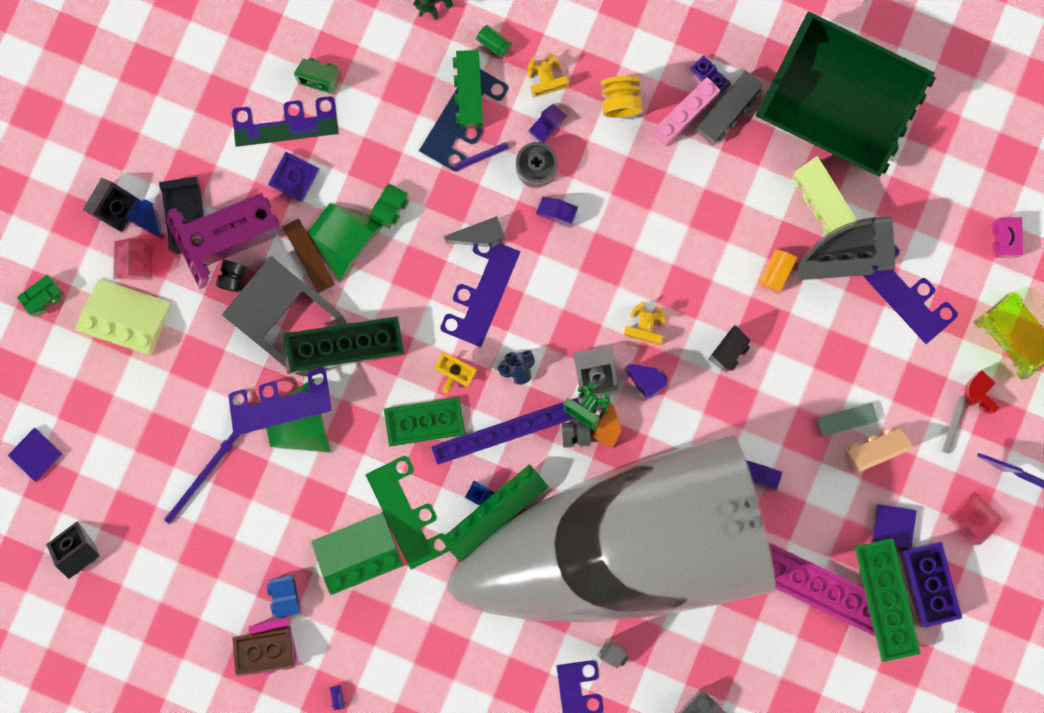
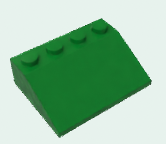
(357, 553)

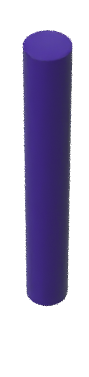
(481, 156)

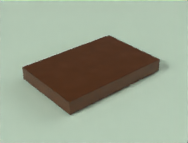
(263, 652)

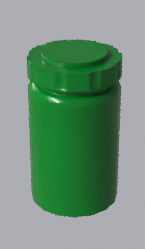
(494, 41)

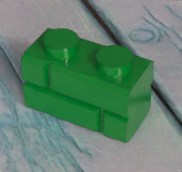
(40, 296)

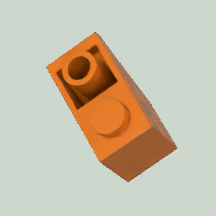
(609, 428)

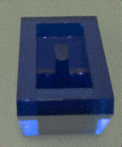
(478, 493)

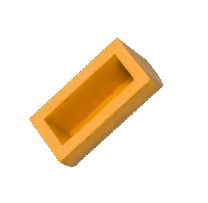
(777, 270)

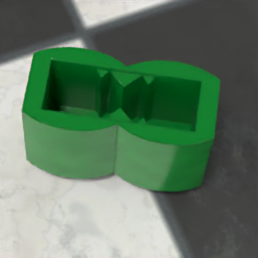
(389, 205)

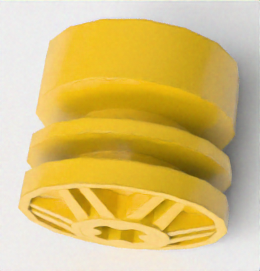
(621, 98)

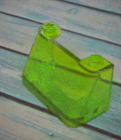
(1016, 333)

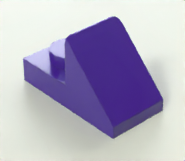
(547, 123)

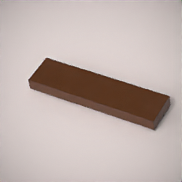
(308, 255)

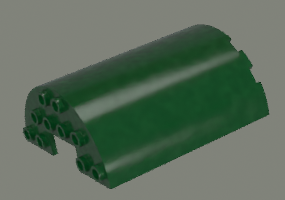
(845, 94)

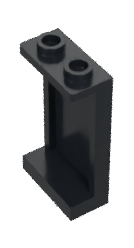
(186, 198)

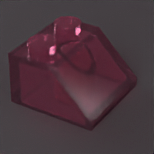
(133, 259)
(975, 519)

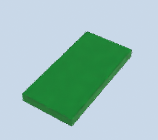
(424, 421)

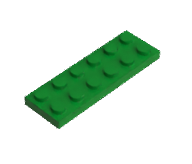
(887, 600)

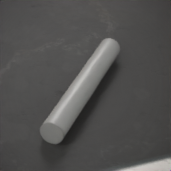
(954, 425)

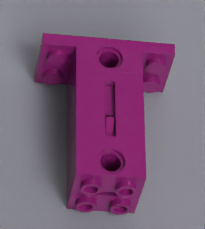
(222, 233)

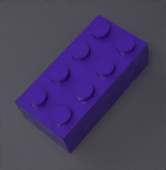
(931, 584)

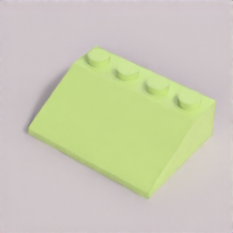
(123, 317)

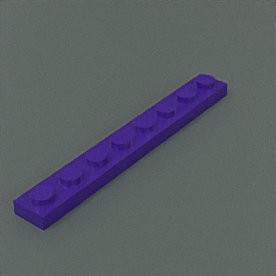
(501, 433)

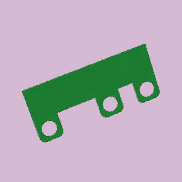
(400, 517)

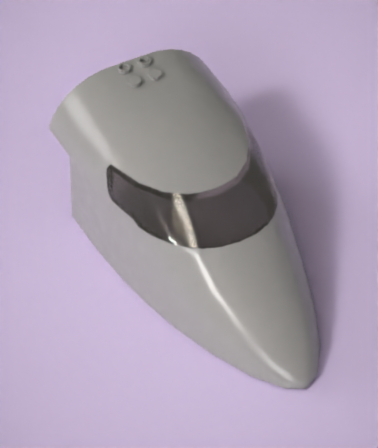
(628, 544)

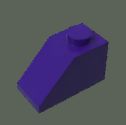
(557, 211)

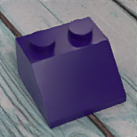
(647, 379)

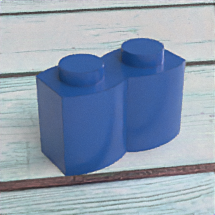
(284, 596)

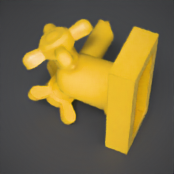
(547, 80)
(645, 325)
(455, 371)

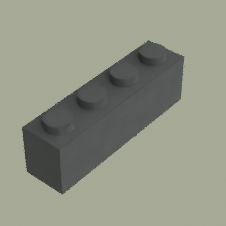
(727, 110)

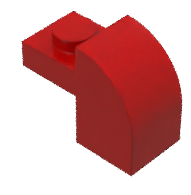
(976, 392)

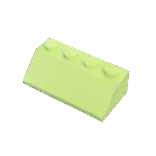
(823, 195)

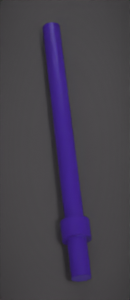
(226, 446)

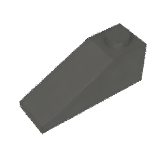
(480, 234)
(613, 654)

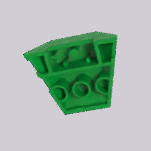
(342, 236)
(300, 434)

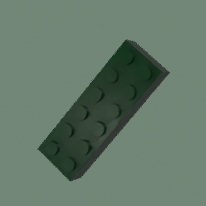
(342, 345)

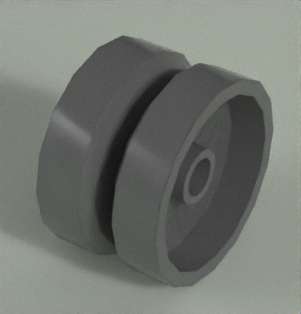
(536, 153)

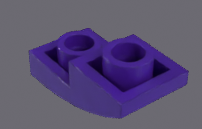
(705, 68)

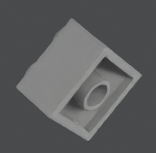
(596, 367)

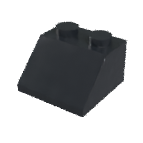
(110, 204)
(729, 349)
(72, 550)

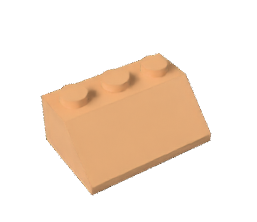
(877, 449)

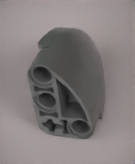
(851, 250)

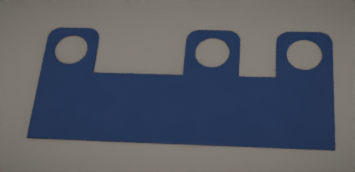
(446, 131)

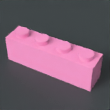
(686, 111)

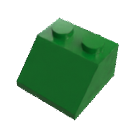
(317, 75)

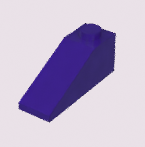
(764, 475)

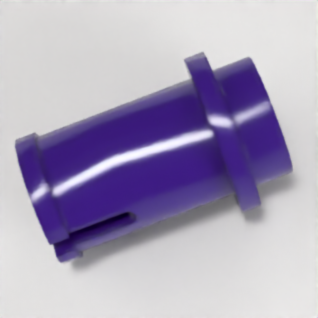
(337, 698)

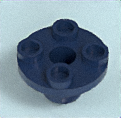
(517, 366)

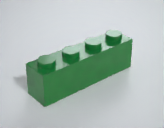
(469, 89)

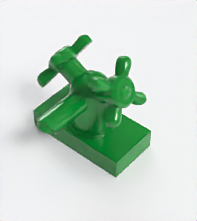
(587, 407)

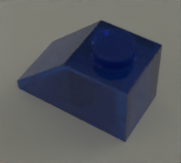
(145, 217)

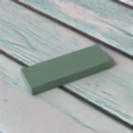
(846, 419)

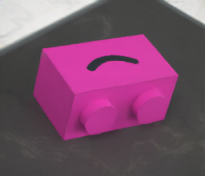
(1008, 237)

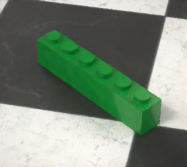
(494, 513)

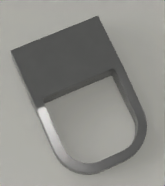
(266, 300)

